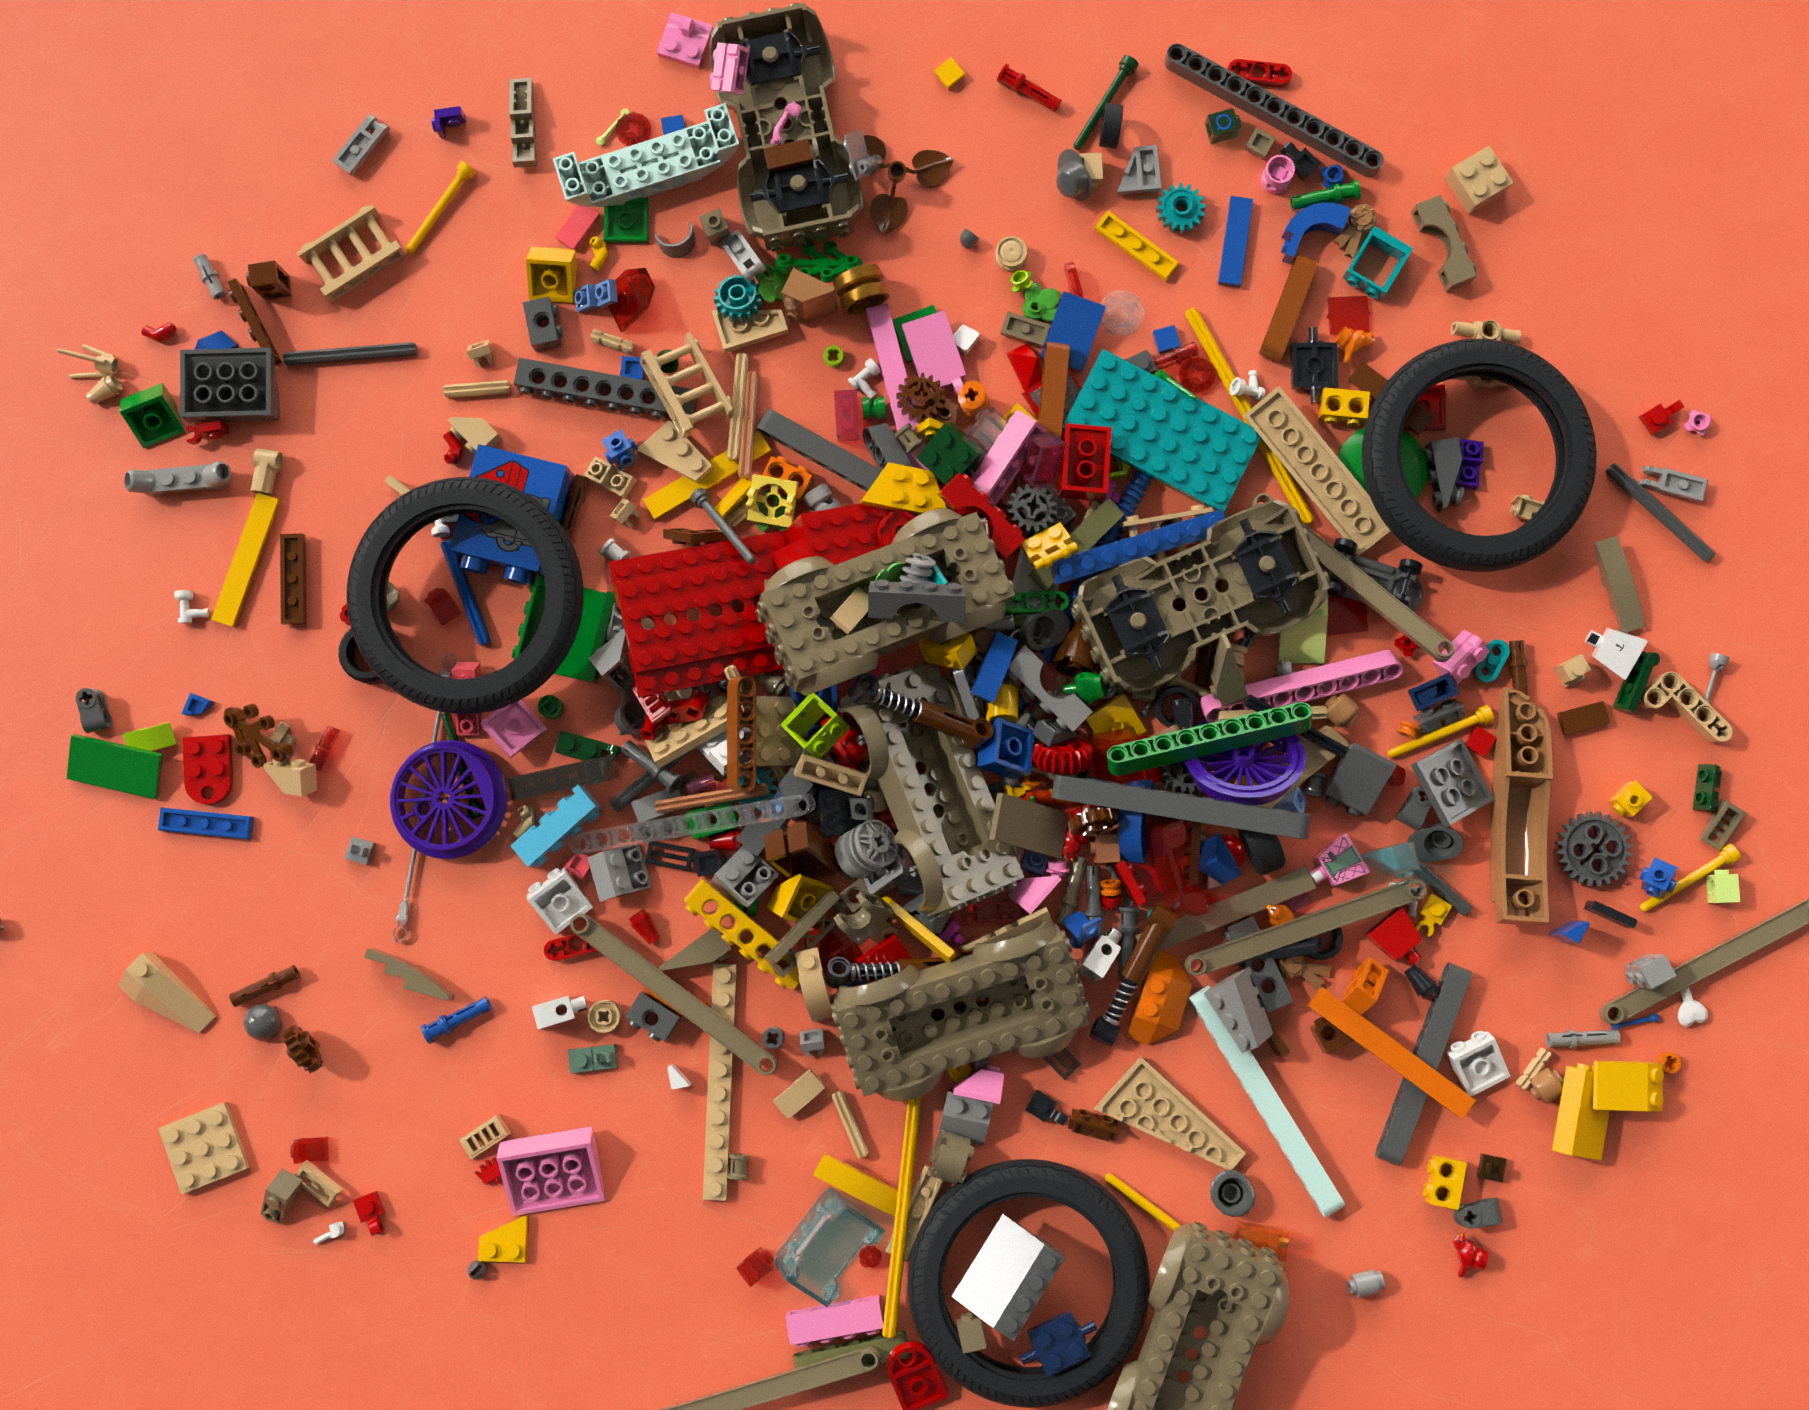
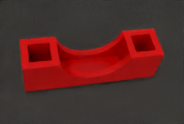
(961, 493)

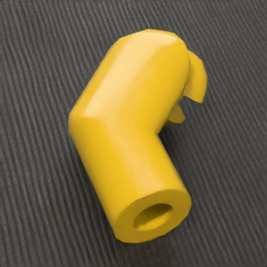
(600, 251)

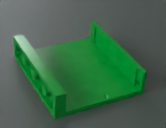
(590, 636)

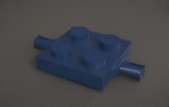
(1058, 1343)

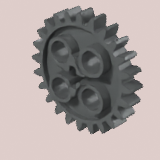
(1608, 863)

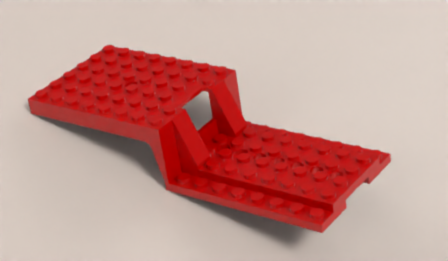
(717, 575)

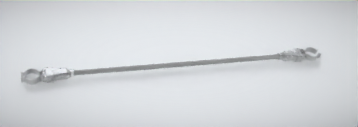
(403, 915)

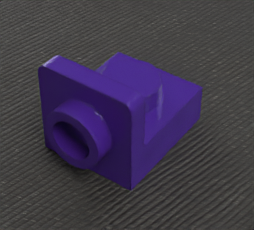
(447, 117)

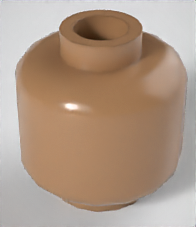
(1342, 710)
(1547, 1085)

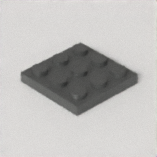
(1452, 782)

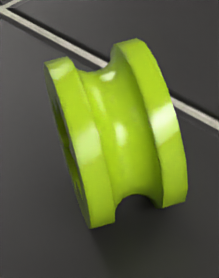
(833, 364)

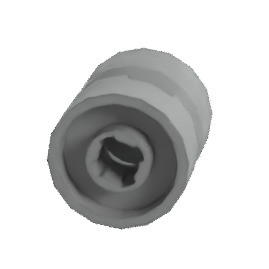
(820, 499)

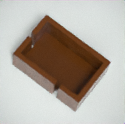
(801, 852)

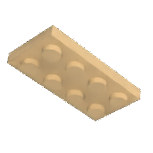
(680, 738)

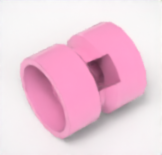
(1277, 174)

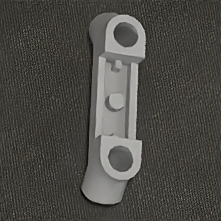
(177, 479)

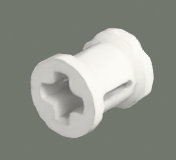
(613, 551)

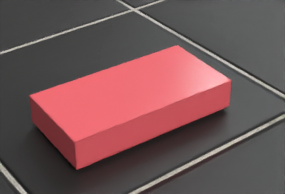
(577, 226)

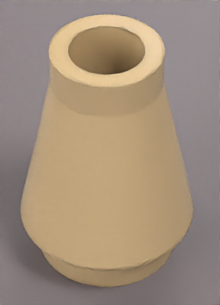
(104, 389)

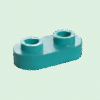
(1492, 662)

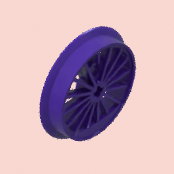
(1253, 765)
(487, 777)

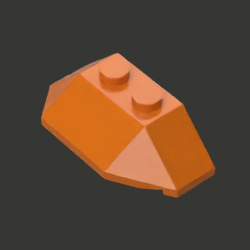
(1160, 1000)

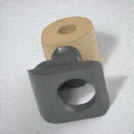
(873, 802)

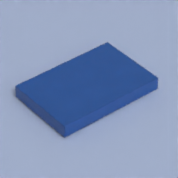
(1076, 325)

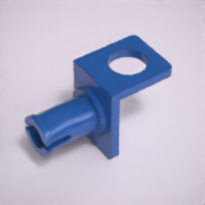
(1081, 928)

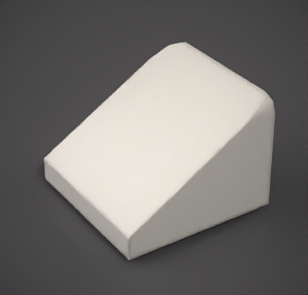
(965, 338)
(677, 1078)

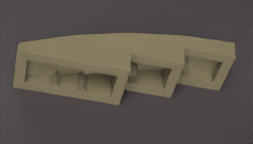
(522, 122)
(1620, 584)
(416, 979)

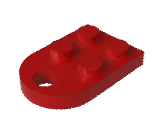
(207, 764)
(917, 1378)

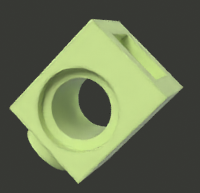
(1722, 887)

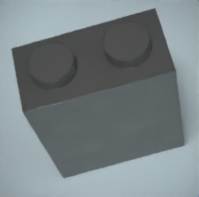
(1358, 780)

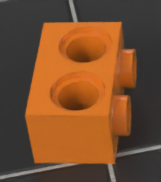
(790, 473)
(1365, 985)

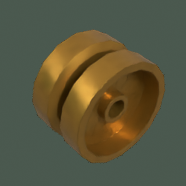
(860, 289)

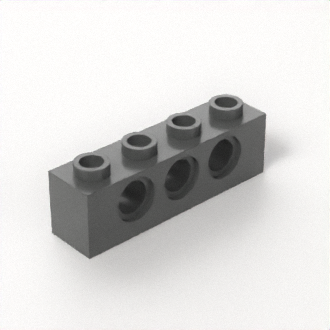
(1279, 994)

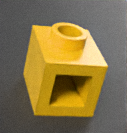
(1629, 799)

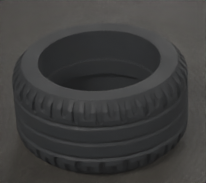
(346, 659)
(1263, 851)

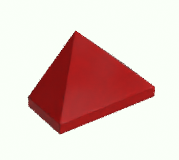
(1025, 366)

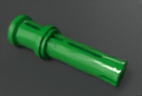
(1335, 194)

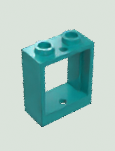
(1388, 245)

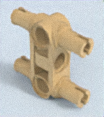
(1495, 332)

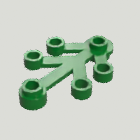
(820, 263)

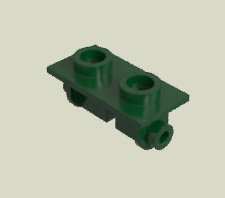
(1707, 779)

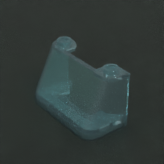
(825, 1245)

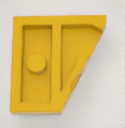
(505, 1243)

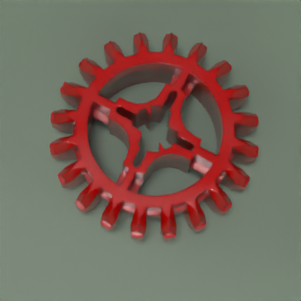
(1063, 758)

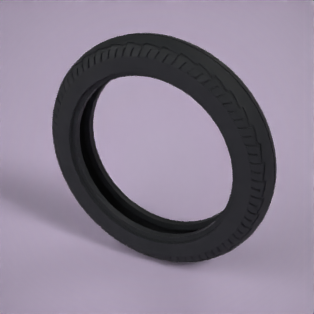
(1557, 403)
(371, 573)
(1129, 1301)

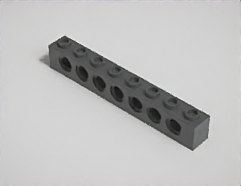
(529, 370)

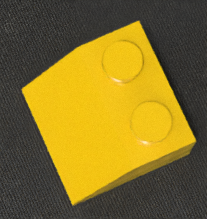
(551, 274)

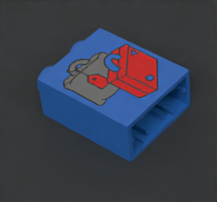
(492, 541)

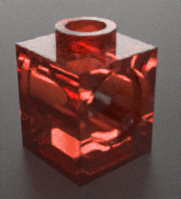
(756, 1266)

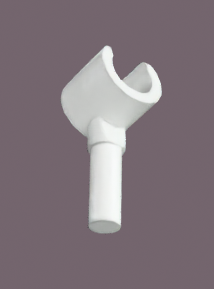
(335, 1230)

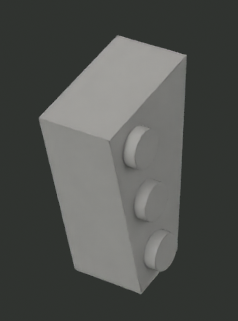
(1240, 1010)

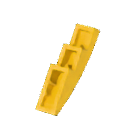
(857, 1184)

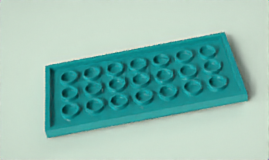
(1165, 431)

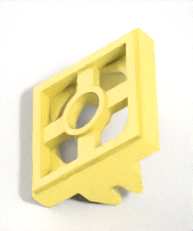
(754, 514)

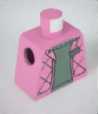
(1338, 862)

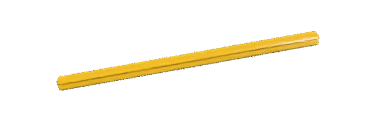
(1244, 406)
(901, 1218)

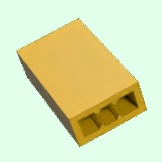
(1580, 1127)

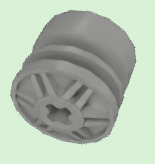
(866, 849)

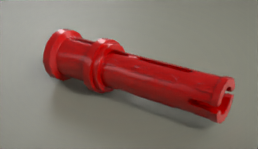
(1020, 83)

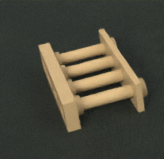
(356, 274)
(674, 403)
(1133, 521)

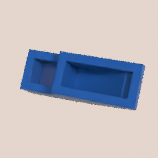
(994, 667)

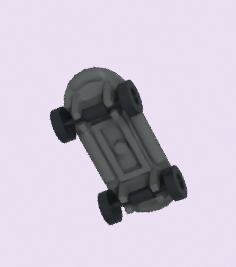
(1397, 581)

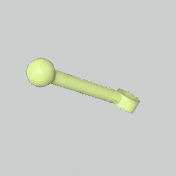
(601, 140)

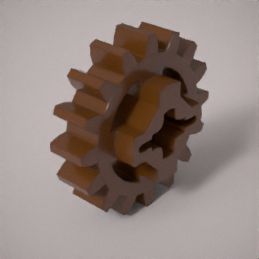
(930, 398)
(1093, 821)
(303, 1048)

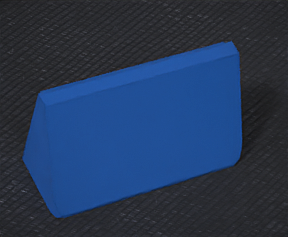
(1570, 932)

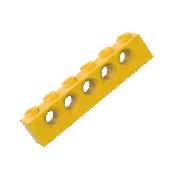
(703, 893)

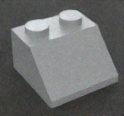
(966, 1117)

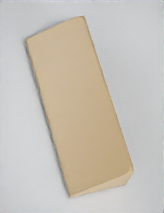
(831, 774)

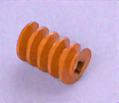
(973, 399)

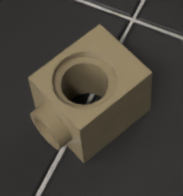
(714, 226)
(845, 901)
(971, 1332)

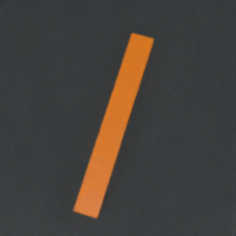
(1391, 1053)

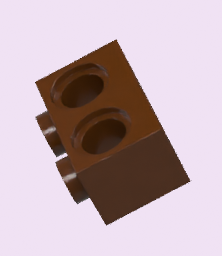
(269, 280)
(1335, 1042)

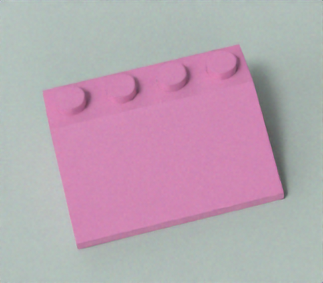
(551, 1171)

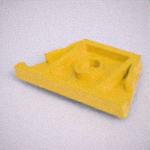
(904, 489)

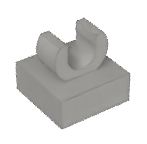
(360, 850)
(812, 1040)

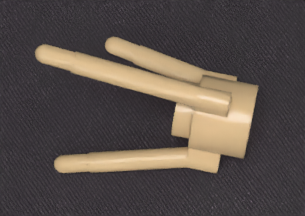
(105, 363)

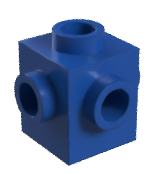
(621, 454)
(1658, 878)

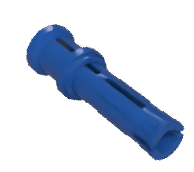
(446, 1024)

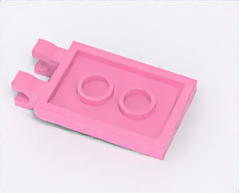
(935, 350)

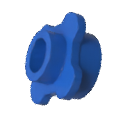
(1335, 170)

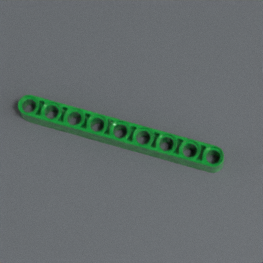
(1199, 738)

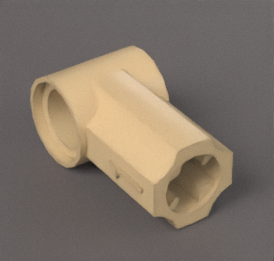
(266, 465)

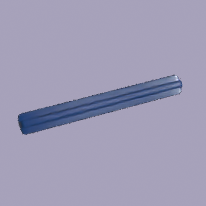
(466, 595)

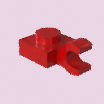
(1658, 417)
(211, 430)
(369, 1208)

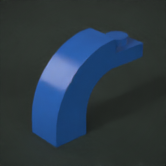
(1319, 216)
(1132, 830)

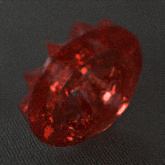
(630, 138)
(1194, 384)

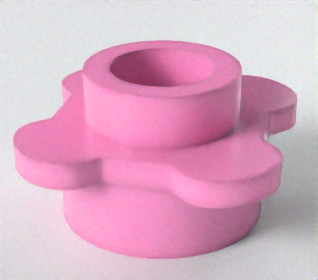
(1704, 421)
(1057, 867)

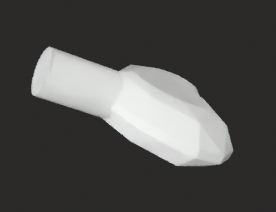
(1691, 1010)

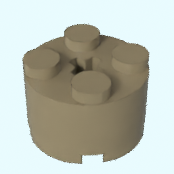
(950, 1157)

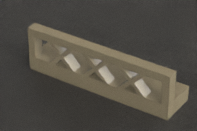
(802, 927)

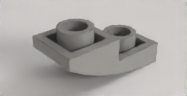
(645, 807)

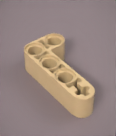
(1690, 710)

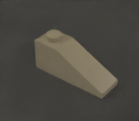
(1226, 675)
(703, 950)

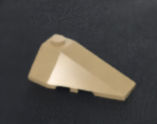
(1012, 929)
(160, 990)

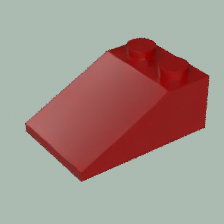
(1085, 462)

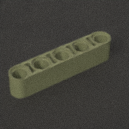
(1084, 536)
(881, 1343)

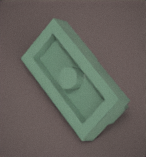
(592, 1058)

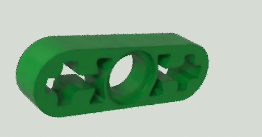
(1041, 596)

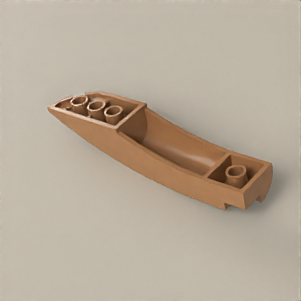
(1520, 811)

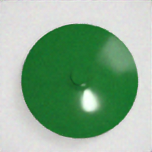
(1412, 460)

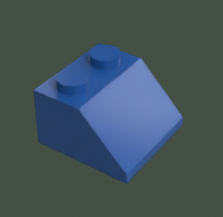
(1007, 750)

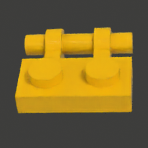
(1048, 546)

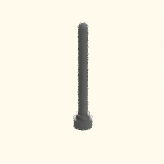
(701, 499)

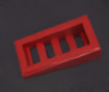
(649, 708)

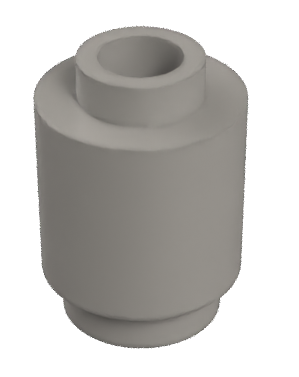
(1366, 1283)

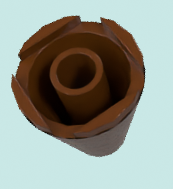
(1074, 654)

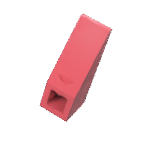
(467, 723)

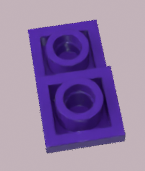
(1470, 466)

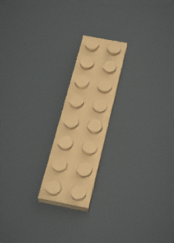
(1317, 469)

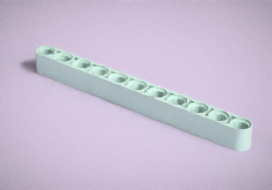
(1271, 1110)

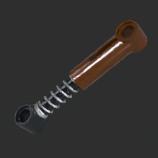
(971, 731)
(1158, 925)
(853, 971)

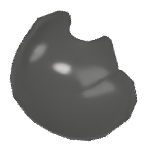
(262, 1022)

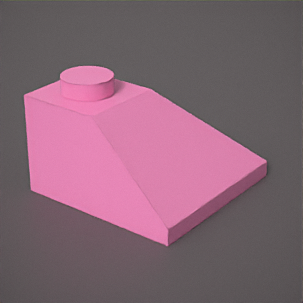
(1032, 891)
(982, 1084)

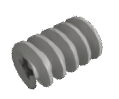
(919, 570)

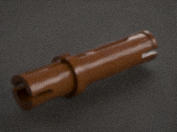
(574, 503)
(1518, 666)
(288, 975)

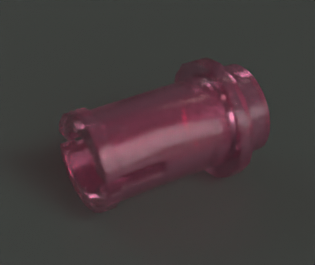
(699, 785)

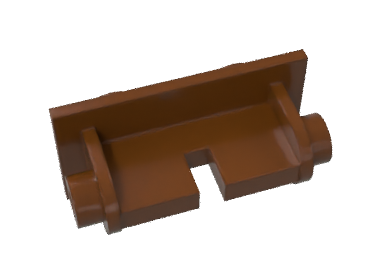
(1103, 1126)

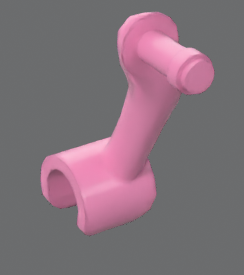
(791, 109)

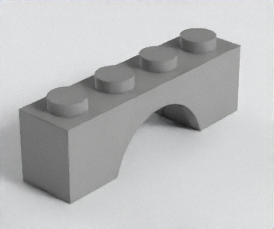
(1069, 708)

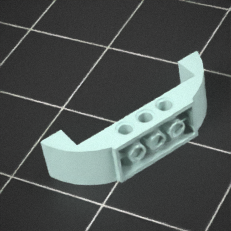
(650, 165)

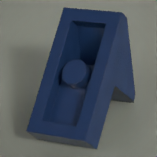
(1433, 691)

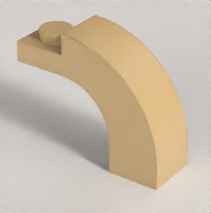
(813, 984)

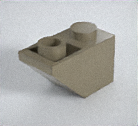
(280, 1196)

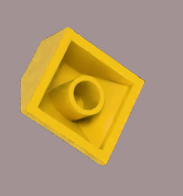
(797, 896)

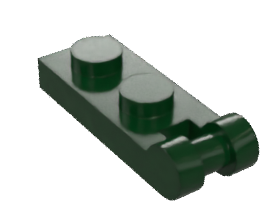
(1634, 685)
(583, 747)

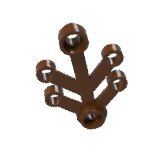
(235, 719)

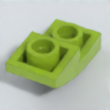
(151, 737)

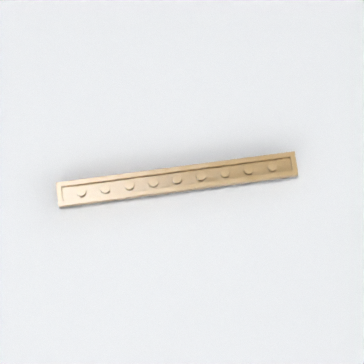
(719, 1088)

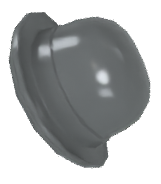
(1232, 1193)

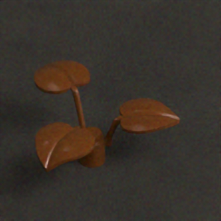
(931, 169)

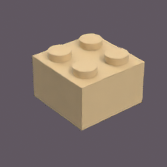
(1478, 180)

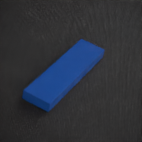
(1235, 241)
(205, 823)

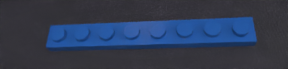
(1134, 547)

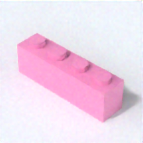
(1005, 456)
(837, 1320)

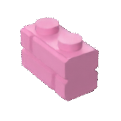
(729, 68)
(1468, 652)

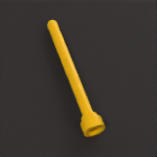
(463, 173)
(1481, 716)
(1728, 855)
(1141, 1201)

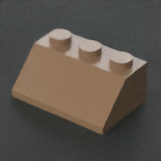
(807, 297)

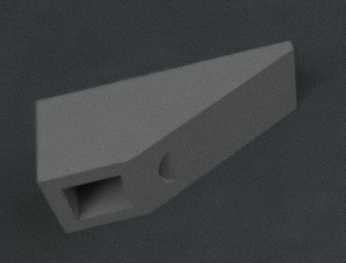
(1444, 463)

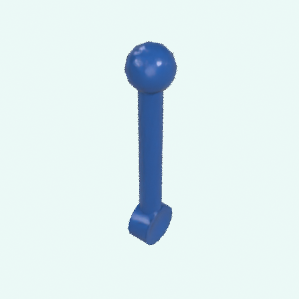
(1654, 1018)

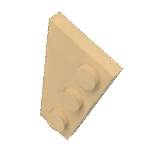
(760, 327)
(676, 453)

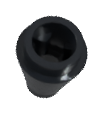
(1183, 713)
(1420, 981)

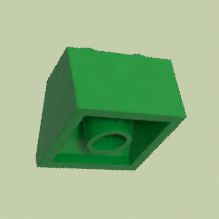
(152, 415)

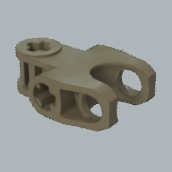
(870, 921)

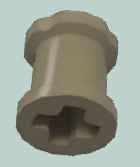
(908, 438)
(738, 1166)

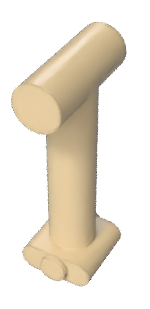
(1201, 691)

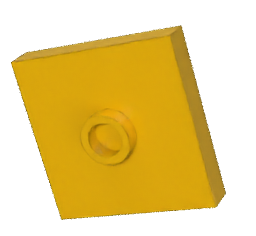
(1115, 715)

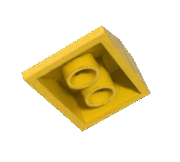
(1627, 1086)

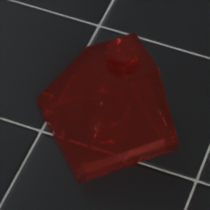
(633, 295)

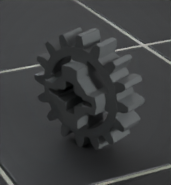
(1040, 509)
(1179, 778)

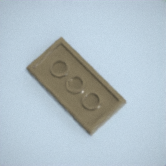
(1029, 825)

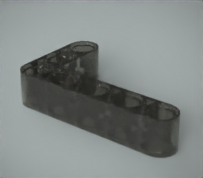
(564, 777)

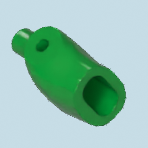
(1088, 686)

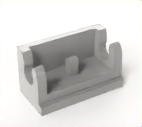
(891, 875)

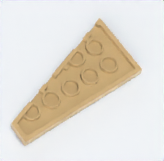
(1158, 1108)

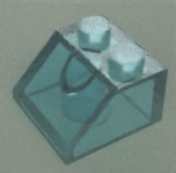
(1393, 860)

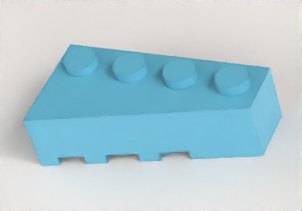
(557, 827)

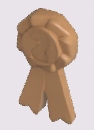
(1361, 220)
(1296, 966)

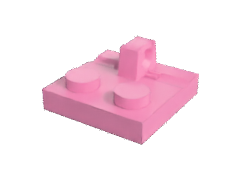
(685, 40)
(513, 727)

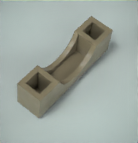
(1434, 218)

